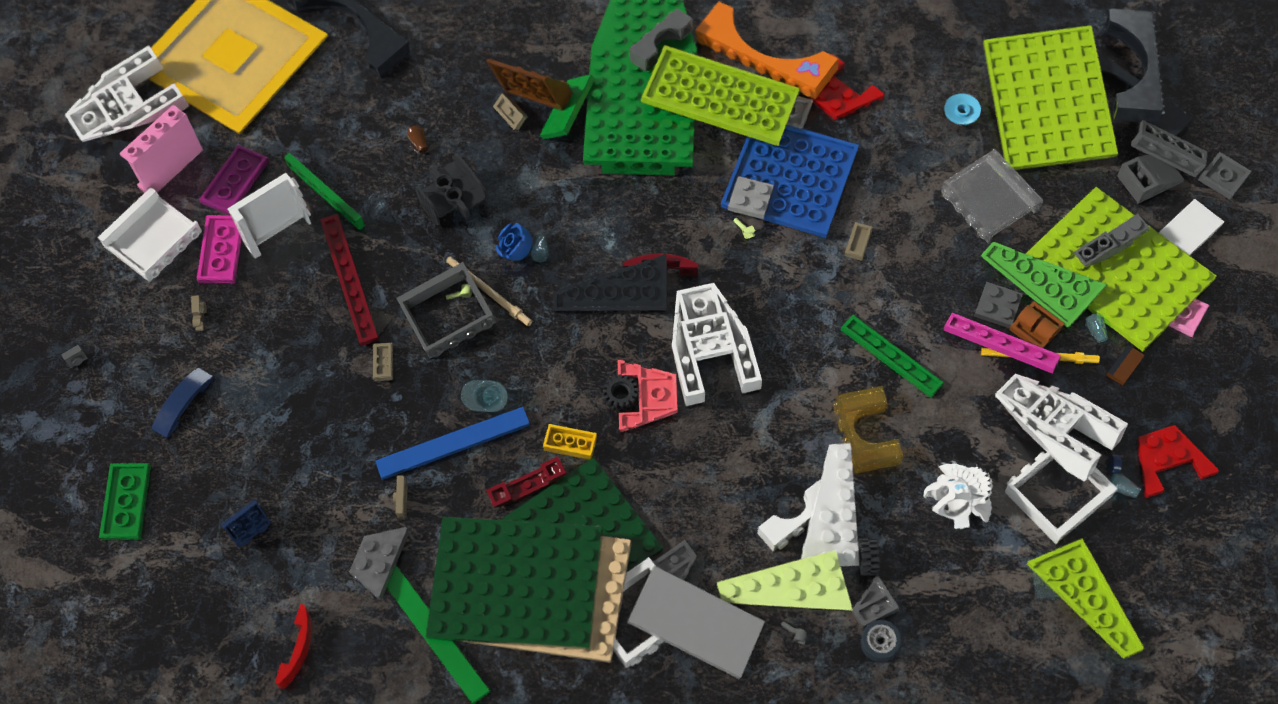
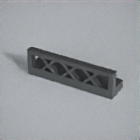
(1170, 151)

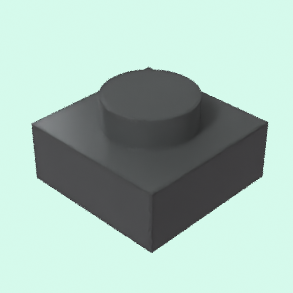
(74, 356)

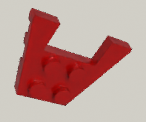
(840, 100)
(1167, 450)

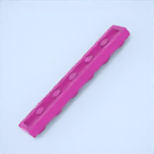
(1002, 343)

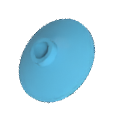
(962, 103)

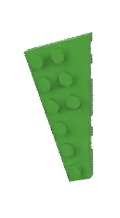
(1049, 285)

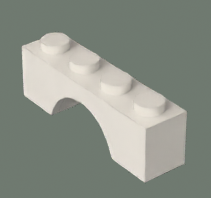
(778, 531)

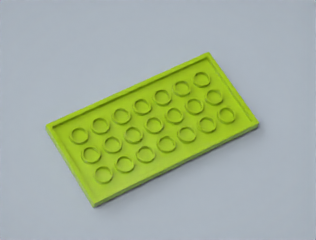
(720, 95)

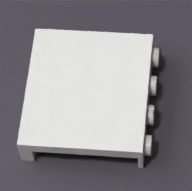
(268, 211)
(149, 235)

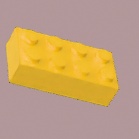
(570, 442)

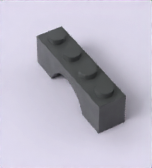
(674, 26)

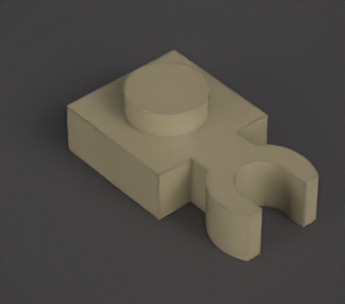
(198, 311)

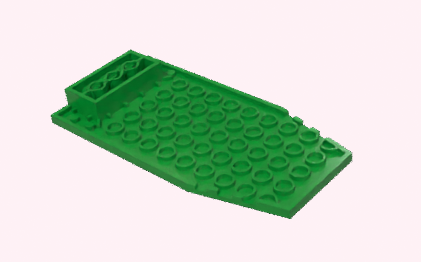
(619, 127)

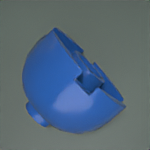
(514, 242)

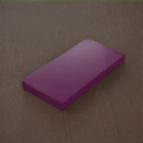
(234, 179)

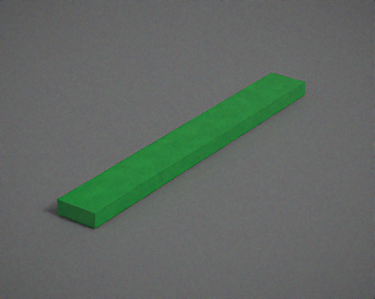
(444, 649)

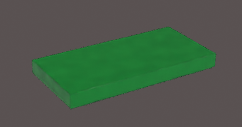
(560, 121)
(125, 501)

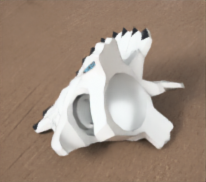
(964, 491)

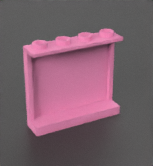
(162, 150)

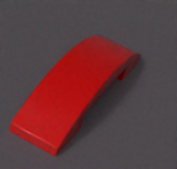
(289, 671)

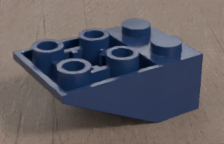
(246, 523)

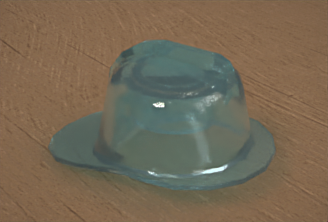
(484, 395)

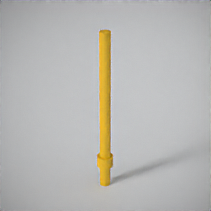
(1077, 358)

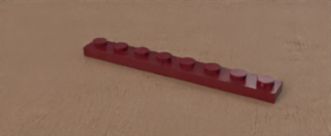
(349, 280)

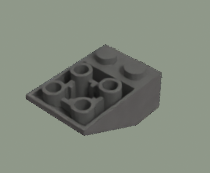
(1148, 177)

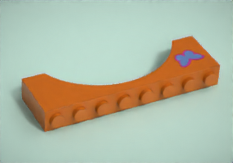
(806, 73)

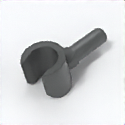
(800, 634)

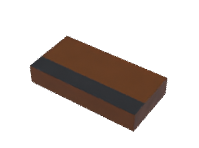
(1125, 365)

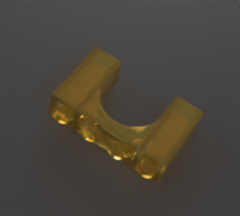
(865, 455)

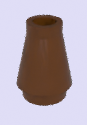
(417, 137)

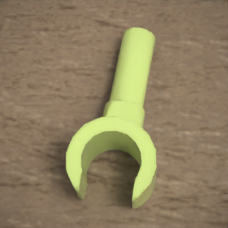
(748, 232)
(465, 292)

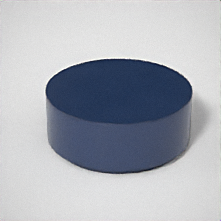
(1114, 464)

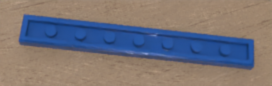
(452, 443)

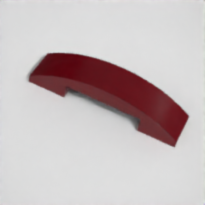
(685, 266)
(527, 485)

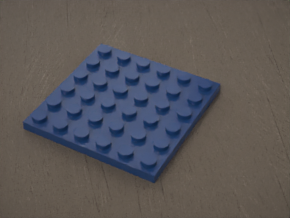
(806, 177)

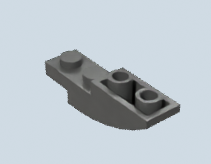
(1113, 242)

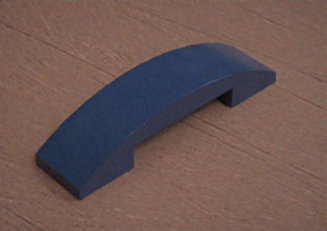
(179, 400)

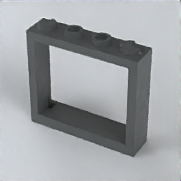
(430, 289)

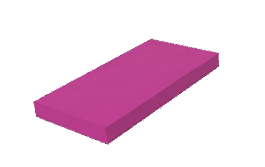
(219, 250)

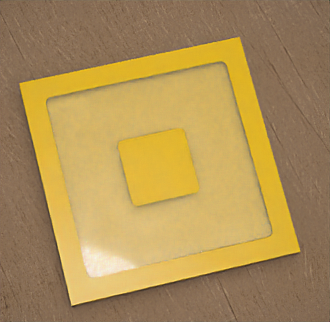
(233, 56)

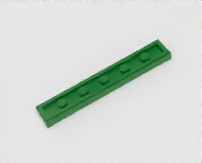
(324, 191)
(892, 356)

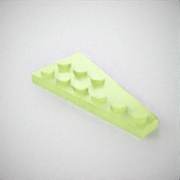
(800, 583)

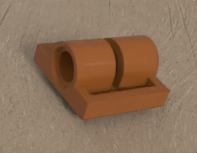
(1036, 325)

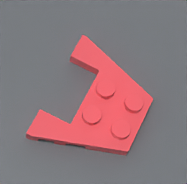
(656, 395)

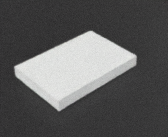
(1191, 227)

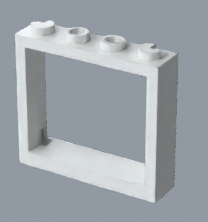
(1056, 535)
(652, 643)

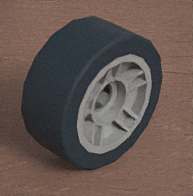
(875, 631)

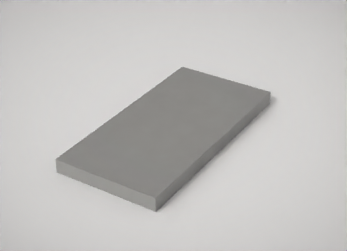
(696, 622)

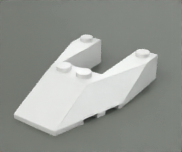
(116, 105)
(709, 329)
(1052, 414)

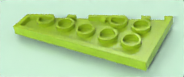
(1082, 586)

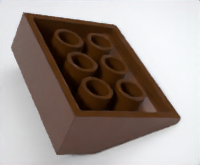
(531, 85)

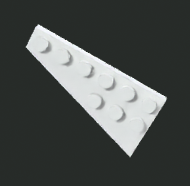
(834, 513)

